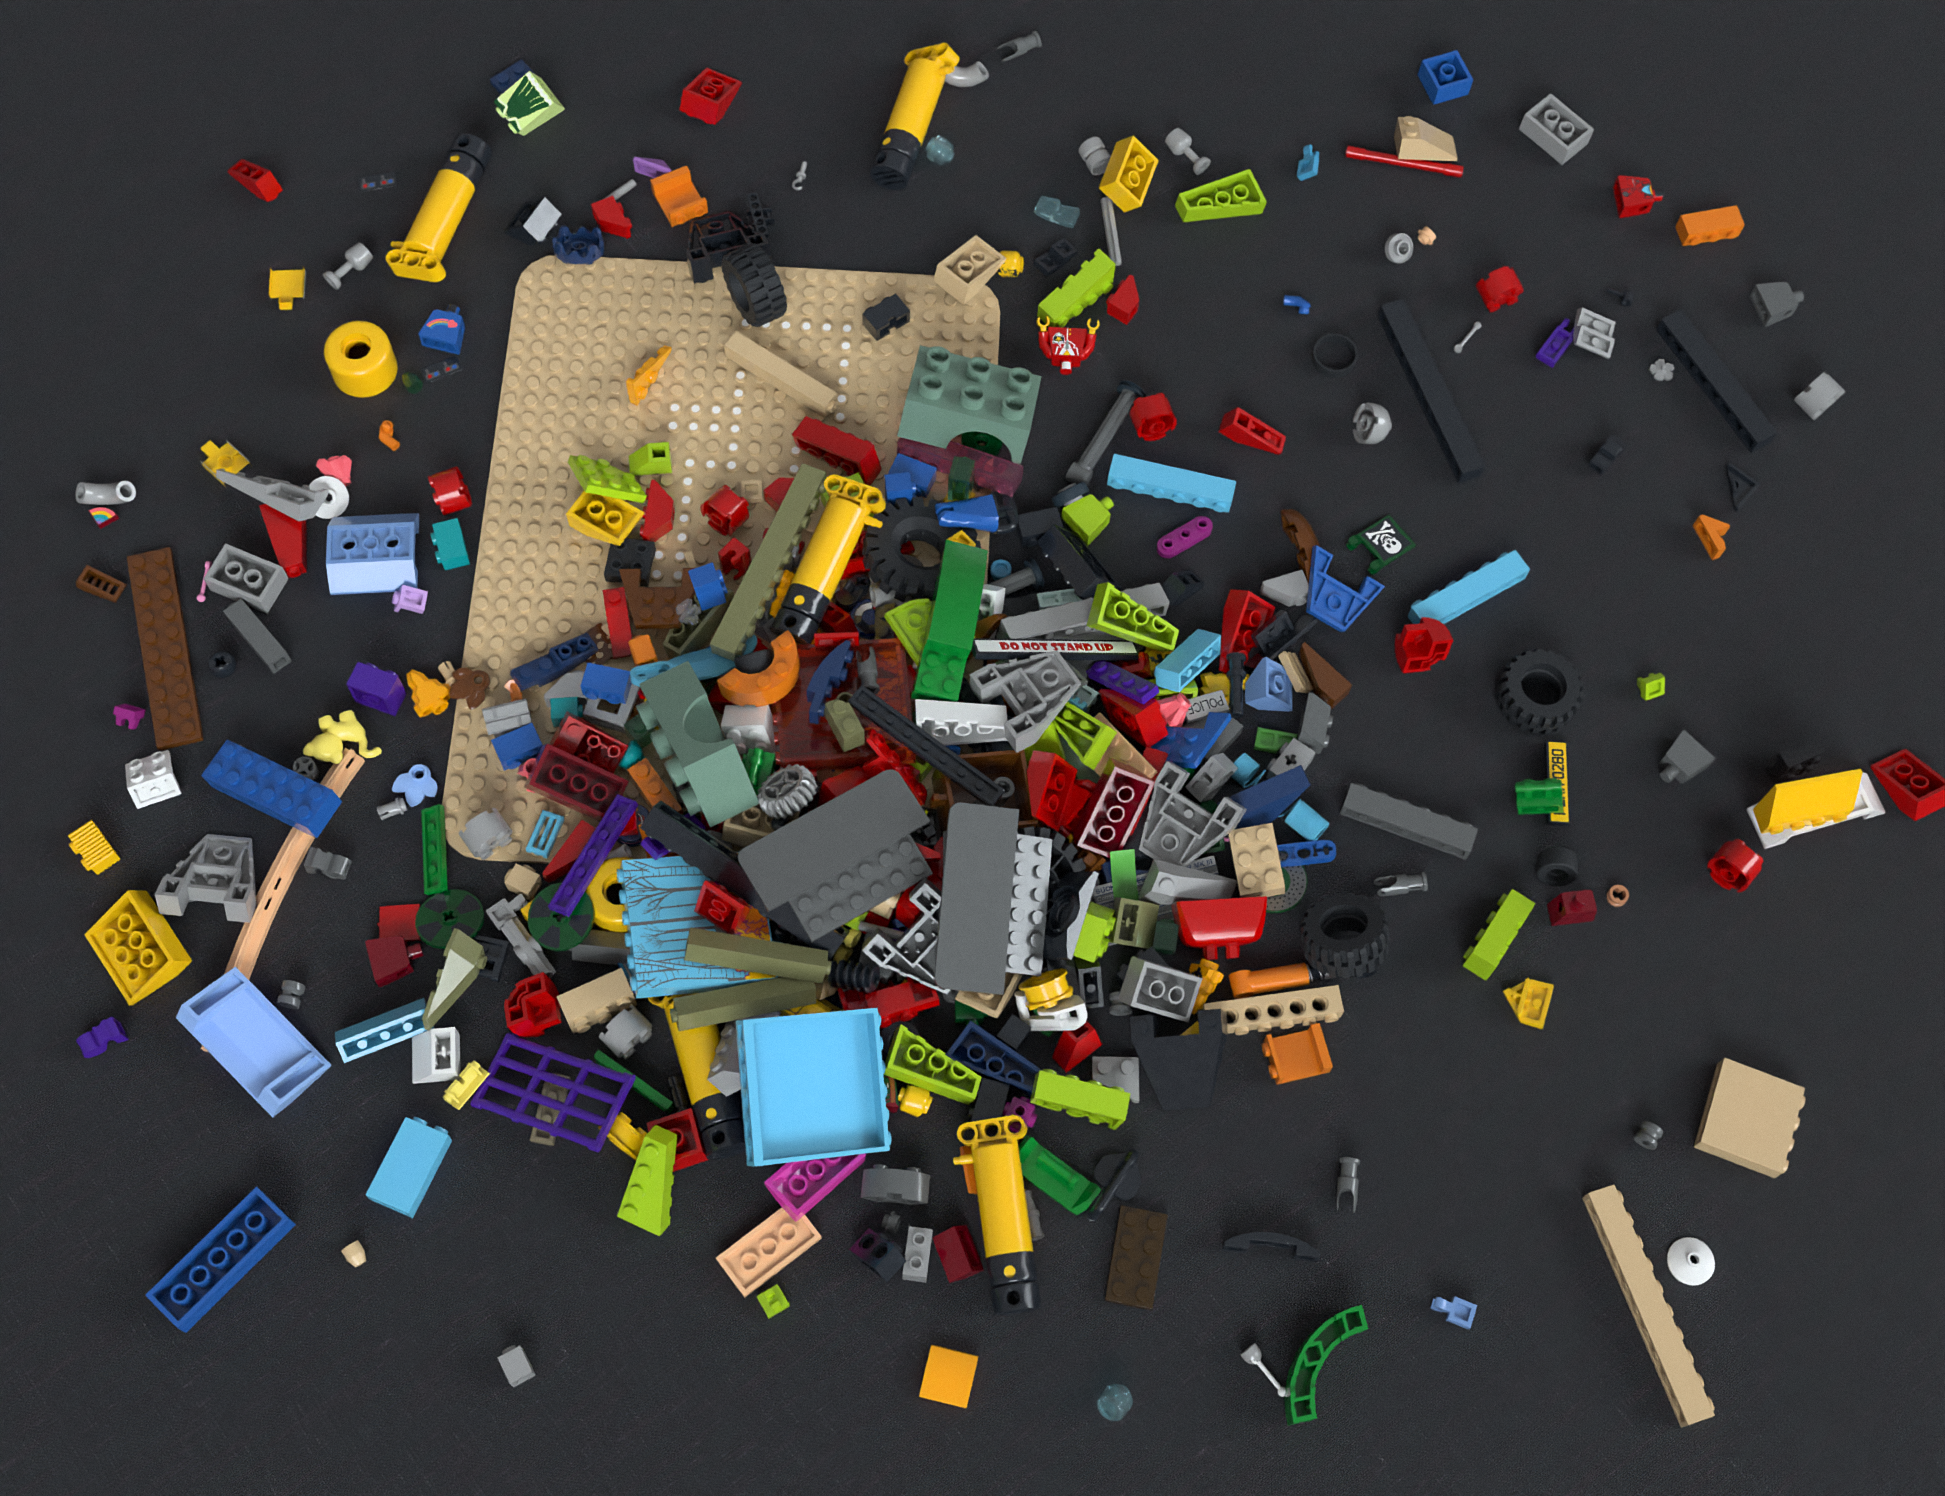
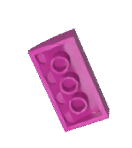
(805, 1183)

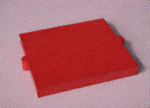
(399, 921)

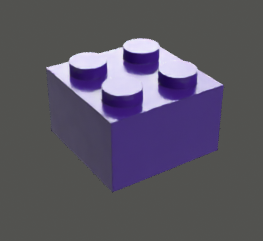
(376, 688)

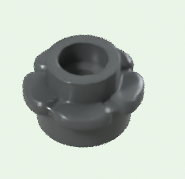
(891, 1222)

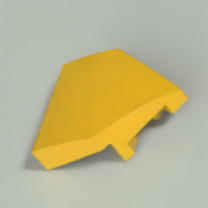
(1530, 1001)

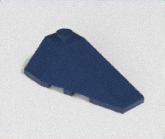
(1270, 797)

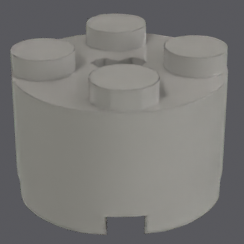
(1819, 395)
(486, 833)
(626, 1031)

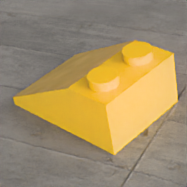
(603, 517)

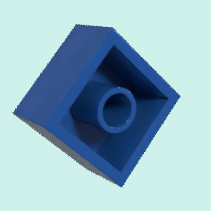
(1445, 77)

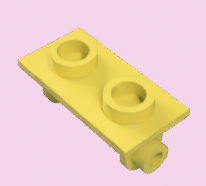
(462, 1090)

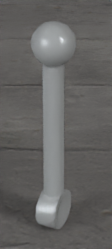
(1458, 347)

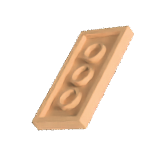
(1124, 752)
(767, 1250)

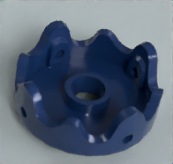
(578, 247)

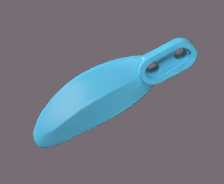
(703, 662)

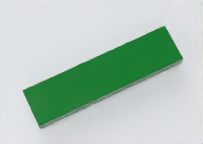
(434, 850)
(638, 1085)

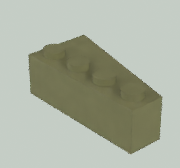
(692, 637)

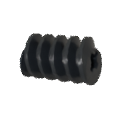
(854, 977)

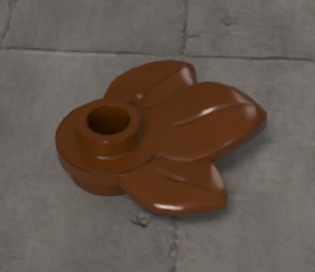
(467, 688)

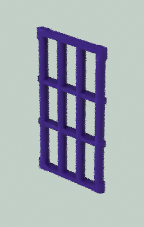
(564, 1107)

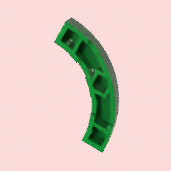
(1310, 1358)

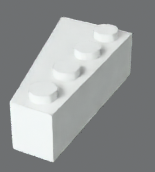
(961, 722)

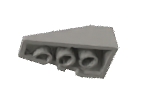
(1174, 883)

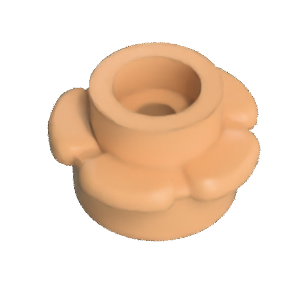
(1426, 236)

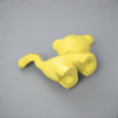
(329, 745)

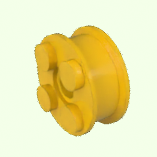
(1046, 989)
(626, 1136)

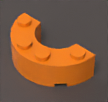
(768, 685)

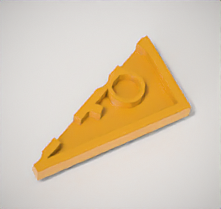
(646, 375)

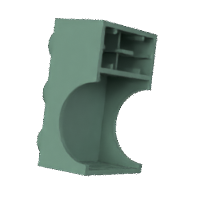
(968, 395)
(698, 748)

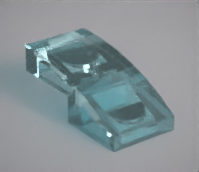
(1054, 212)

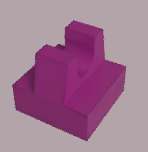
(129, 712)

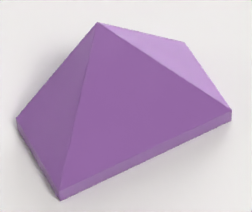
(650, 167)

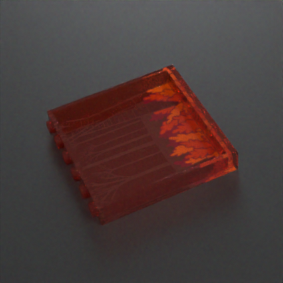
(816, 744)

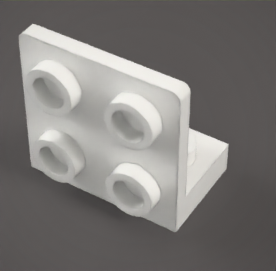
(151, 779)

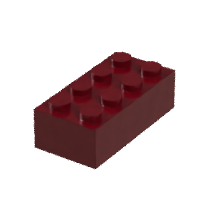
(574, 782)

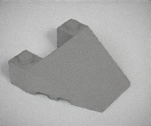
(1032, 688)
(1180, 828)
(216, 872)

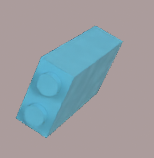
(409, 1166)

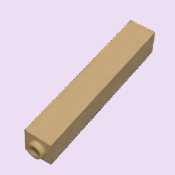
(781, 374)

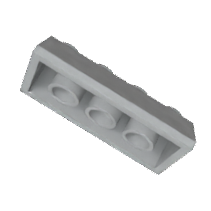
(725, 1067)

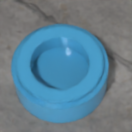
(1000, 569)

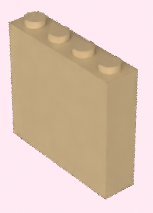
(1750, 1118)

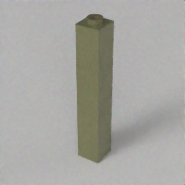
(757, 955)
(741, 1002)

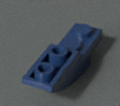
(555, 664)
(826, 677)

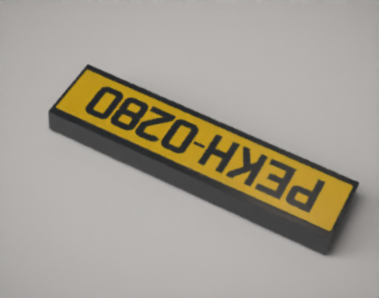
(1558, 767)

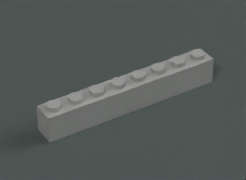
(1071, 619)

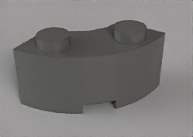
(895, 1185)

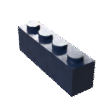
(993, 1058)

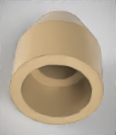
(354, 1254)

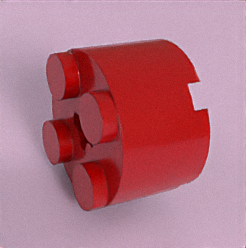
(1500, 288)
(1152, 417)
(450, 490)
(725, 510)
(1735, 865)

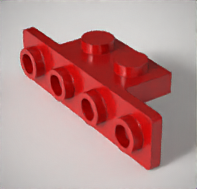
(889, 759)

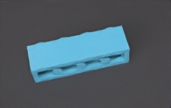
(1188, 660)
(381, 1031)

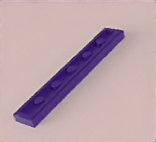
(593, 855)

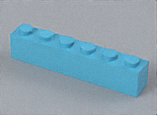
(1171, 483)
(1471, 589)

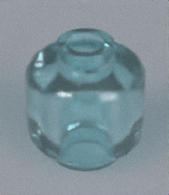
(940, 150)
(1114, 1402)

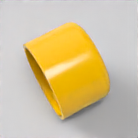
(366, 375)
(607, 915)

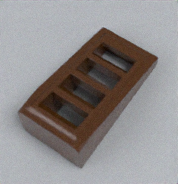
(88, 572)

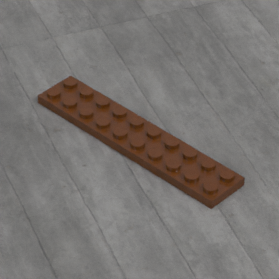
(164, 649)

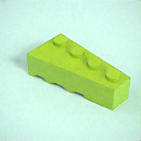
(1222, 199)
(1078, 291)
(1124, 618)
(1498, 935)
(929, 1068)
(1080, 1098)
(649, 1188)

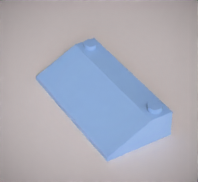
(252, 1041)

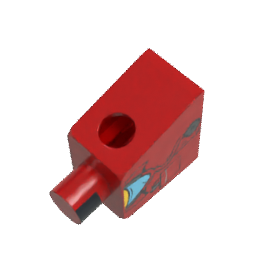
(1634, 195)

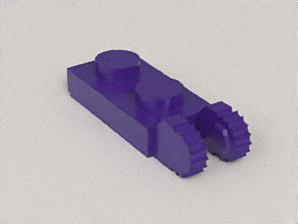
(1556, 344)

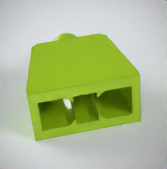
(1088, 516)

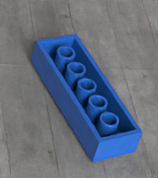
(272, 788)
(220, 1260)

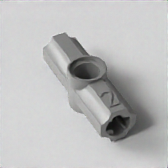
(527, 948)

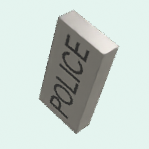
(1204, 704)

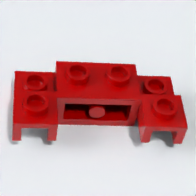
(893, 1003)

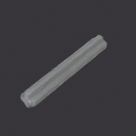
(1110, 230)

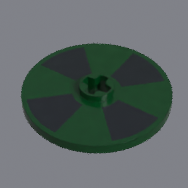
(455, 903)
(559, 934)

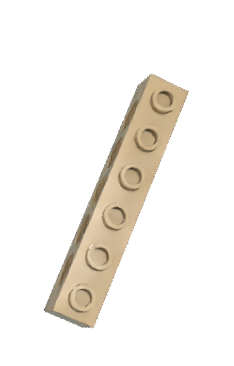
(1327, 997)

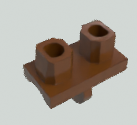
(1091, 859)

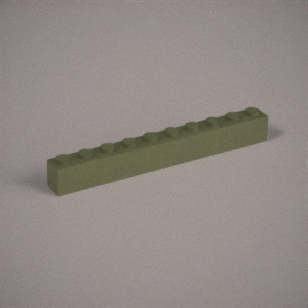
(768, 563)

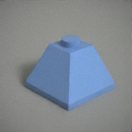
(1269, 687)

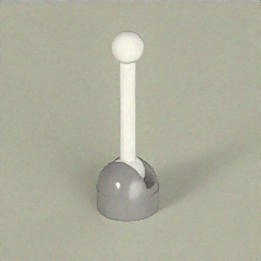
(1253, 1355)

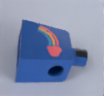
(444, 330)

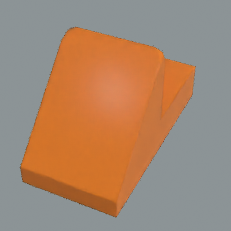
(1710, 534)

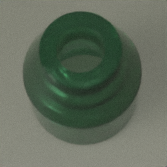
(412, 382)

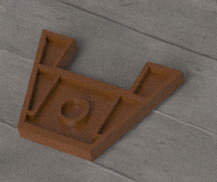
(655, 605)

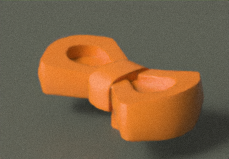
(515, 692)

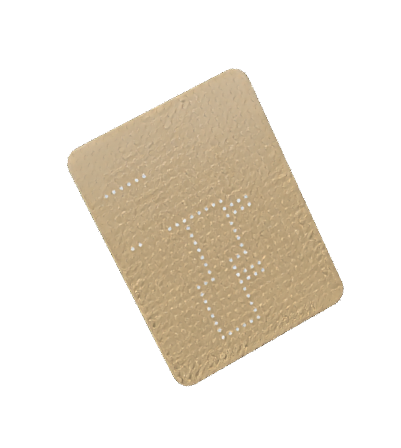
(566, 394)

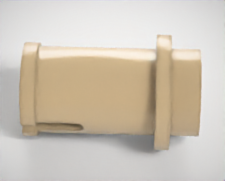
(447, 672)

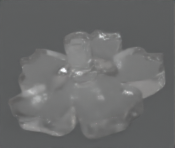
(687, 612)

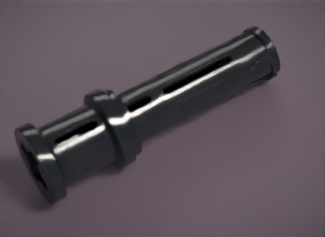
(1236, 676)

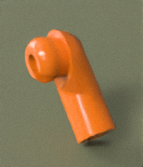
(386, 435)

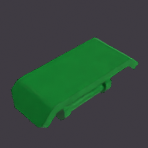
(1056, 1177)

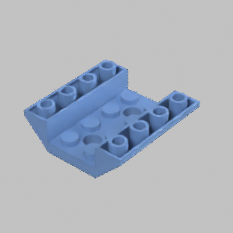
(371, 563)

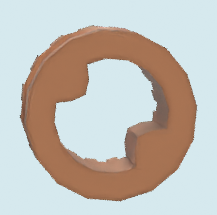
(1616, 901)

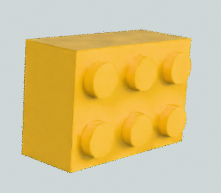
(1128, 174)

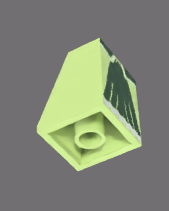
(528, 104)

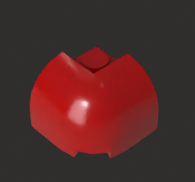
(1422, 645)
(532, 1006)

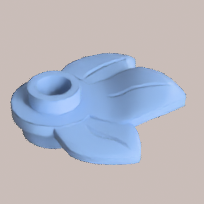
(415, 788)

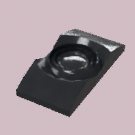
(1068, 914)

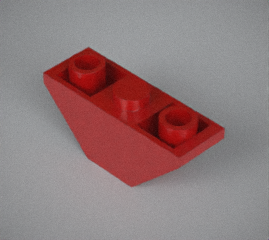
(658, 513)

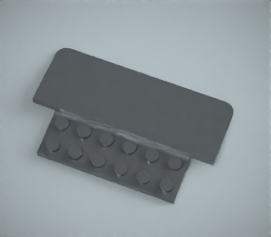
(841, 855)
(990, 900)

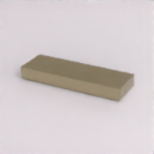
(548, 1114)

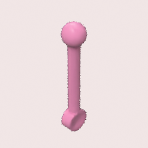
(201, 597)

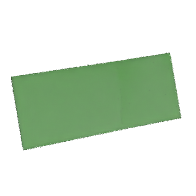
(1124, 874)

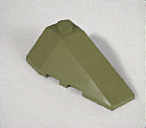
(461, 968)

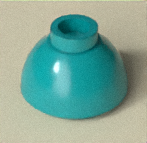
(632, 755)

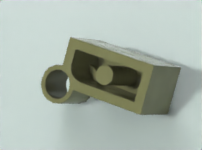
(844, 722)

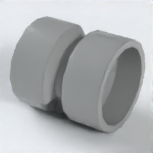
(1094, 155)

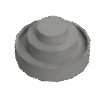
(1398, 248)

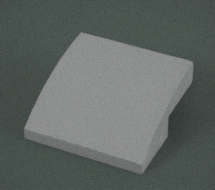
(1593, 332)

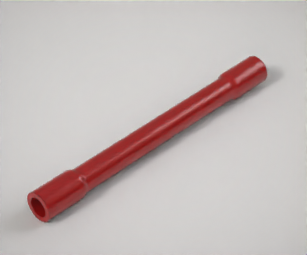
(1444, 168)

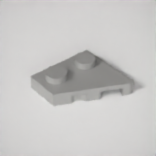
(1118, 1072)

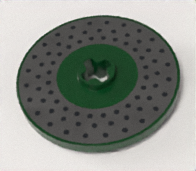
(1295, 888)

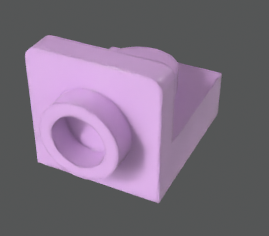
(409, 599)

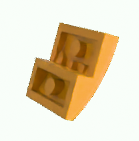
(948, 1376)

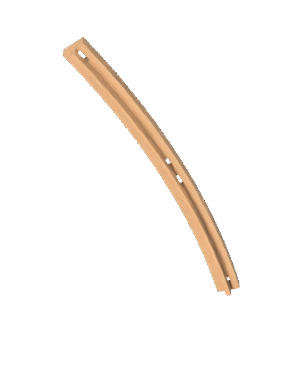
(284, 867)

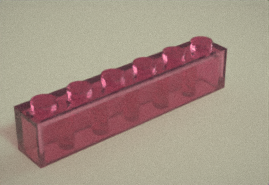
(990, 470)

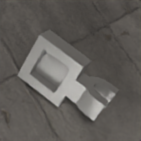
(504, 911)

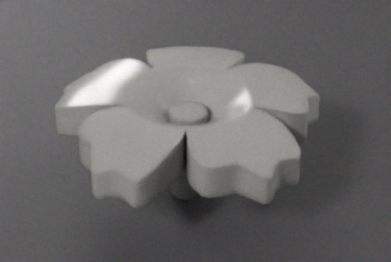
(1662, 370)

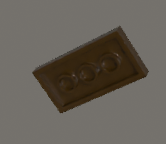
(1136, 1257)

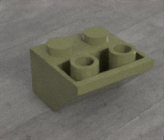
(1134, 923)

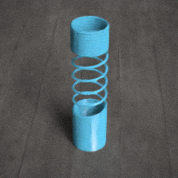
(1301, 818)

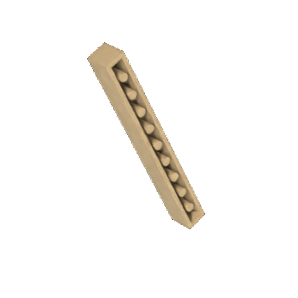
(1648, 1306)

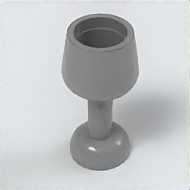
(1180, 143)
(357, 258)

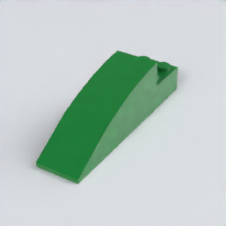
(950, 623)

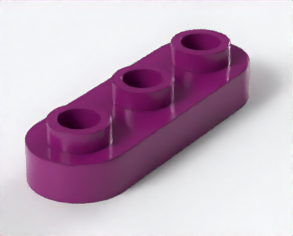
(1178, 542)

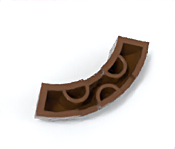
(1302, 534)

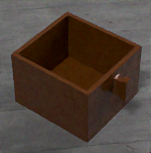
(992, 765)

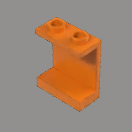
(678, 196)
(1297, 1055)

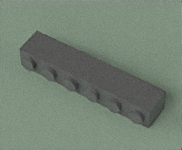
(1409, 821)

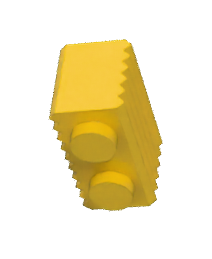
(93, 847)

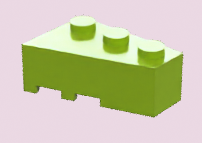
(1084, 734)

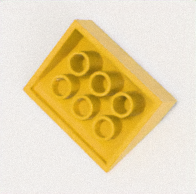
(1808, 802)
(137, 946)

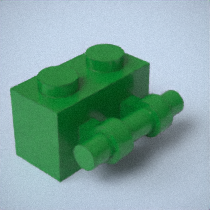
(758, 766)
(1539, 796)

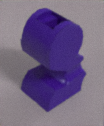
(96, 1041)

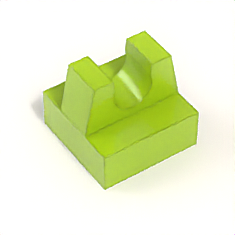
(1651, 686)
(773, 1301)

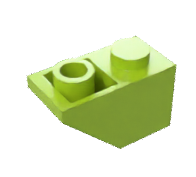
(651, 459)

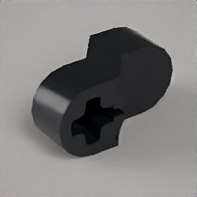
(852, 592)

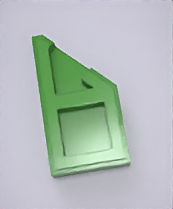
(1271, 740)

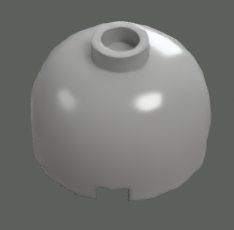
(1371, 423)

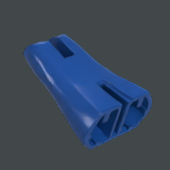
(970, 513)

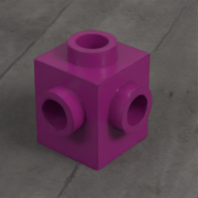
(1020, 1106)

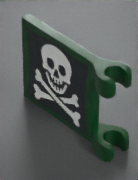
(1384, 541)

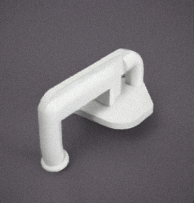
(1053, 1018)

